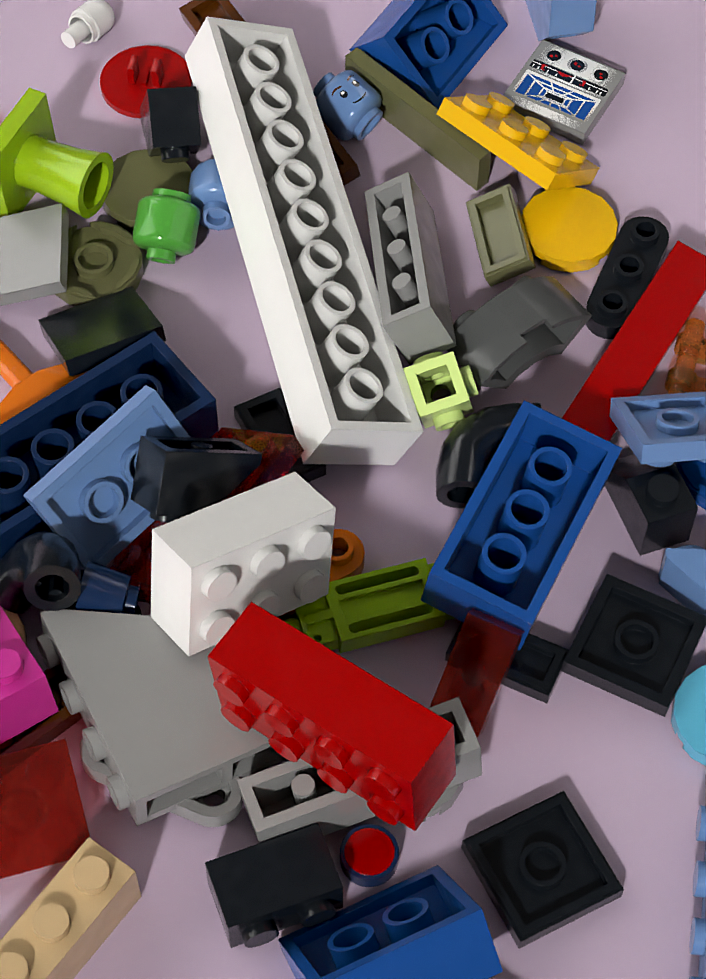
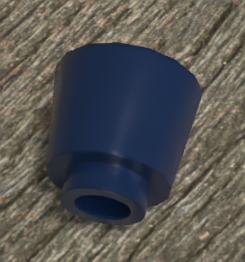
(107, 591)

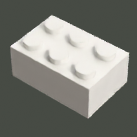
(250, 548)

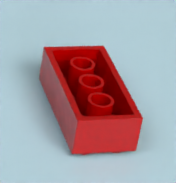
(333, 717)

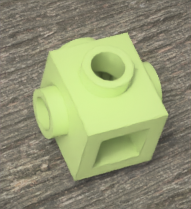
(438, 372)

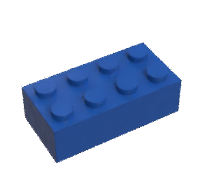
(521, 520)

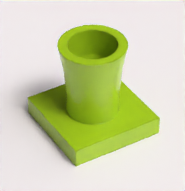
(37, 163)

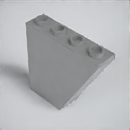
(147, 710)

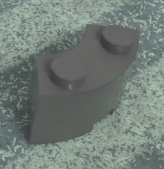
(517, 330)

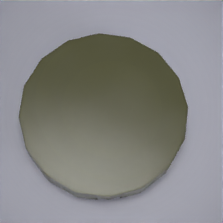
(136, 177)
(100, 262)

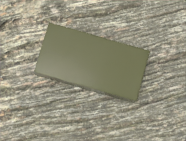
(500, 235)

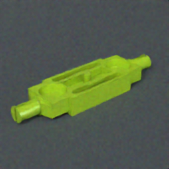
(370, 608)

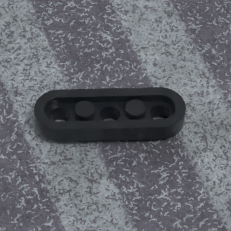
(639, 250)

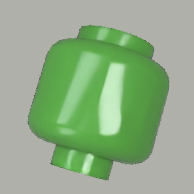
(166, 225)

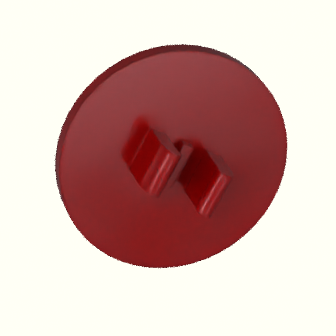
(138, 69)

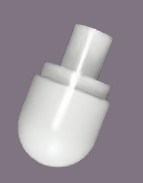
(88, 23)

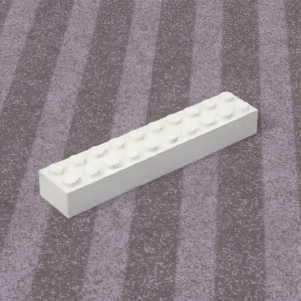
(301, 247)

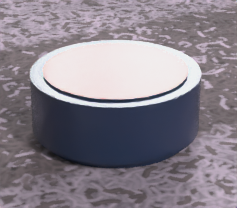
(369, 855)

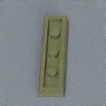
(421, 124)

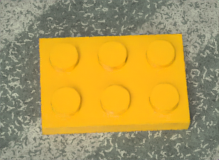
(519, 140)

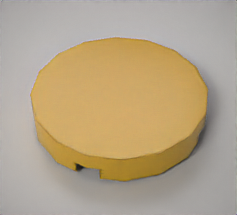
(570, 228)

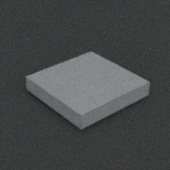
(33, 254)

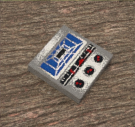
(564, 90)

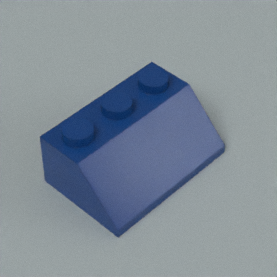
(432, 42)
(403, 932)

